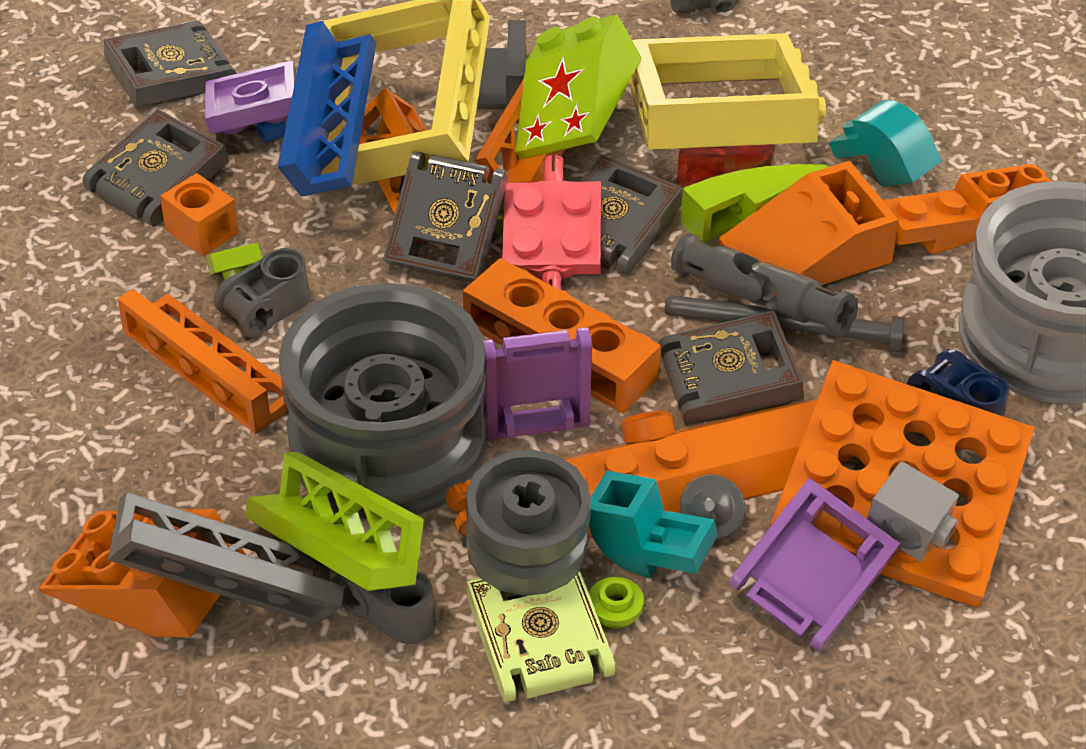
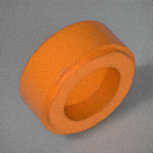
(647, 426)

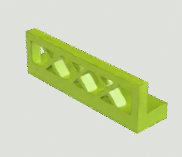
(340, 539)

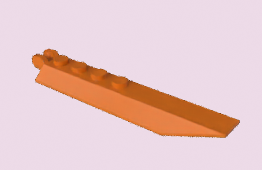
(746, 449)

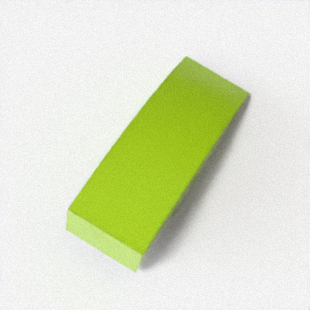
(726, 200)

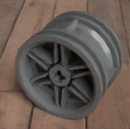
(387, 391)

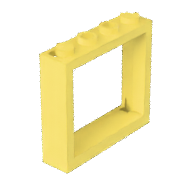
(412, 22)
(728, 119)

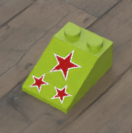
(574, 84)

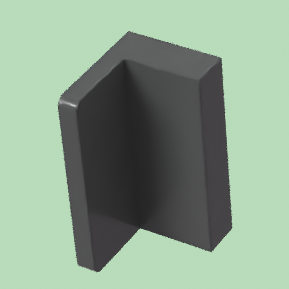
(503, 69)

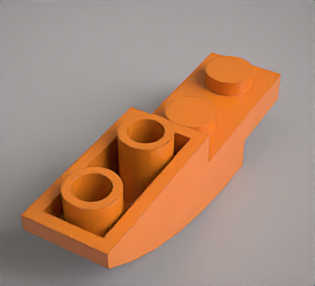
(952, 216)

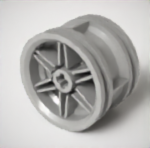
(1029, 292)

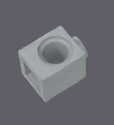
(914, 511)

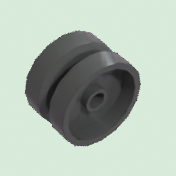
(527, 522)

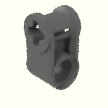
(268, 291)
(399, 612)

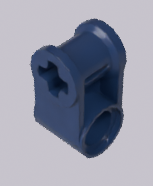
(963, 382)

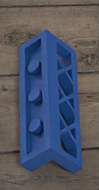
(315, 114)

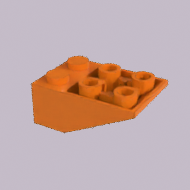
(821, 227)
(125, 593)

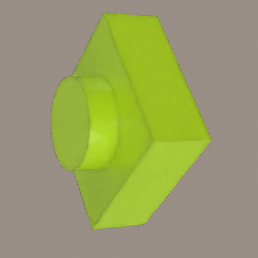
(233, 260)

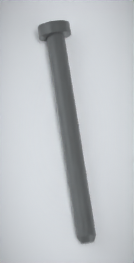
(726, 311)

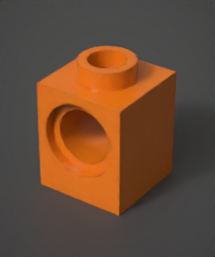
(199, 214)

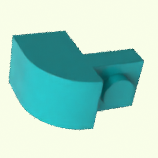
(892, 140)
(639, 534)

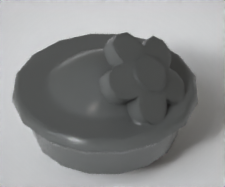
(715, 499)

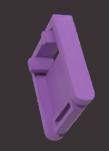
(536, 371)
(808, 575)

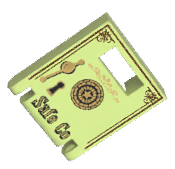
(540, 637)

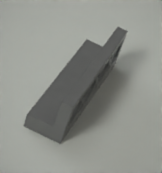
(219, 567)

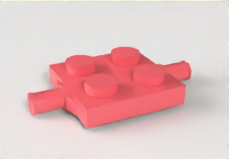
(553, 226)

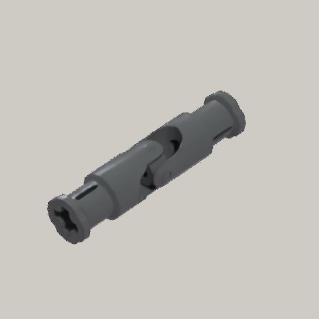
(758, 281)

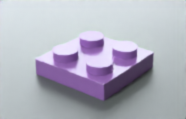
(249, 98)

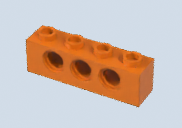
(515, 303)

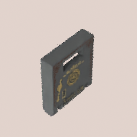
(177, 60)
(150, 165)
(449, 208)
(628, 218)
(720, 368)

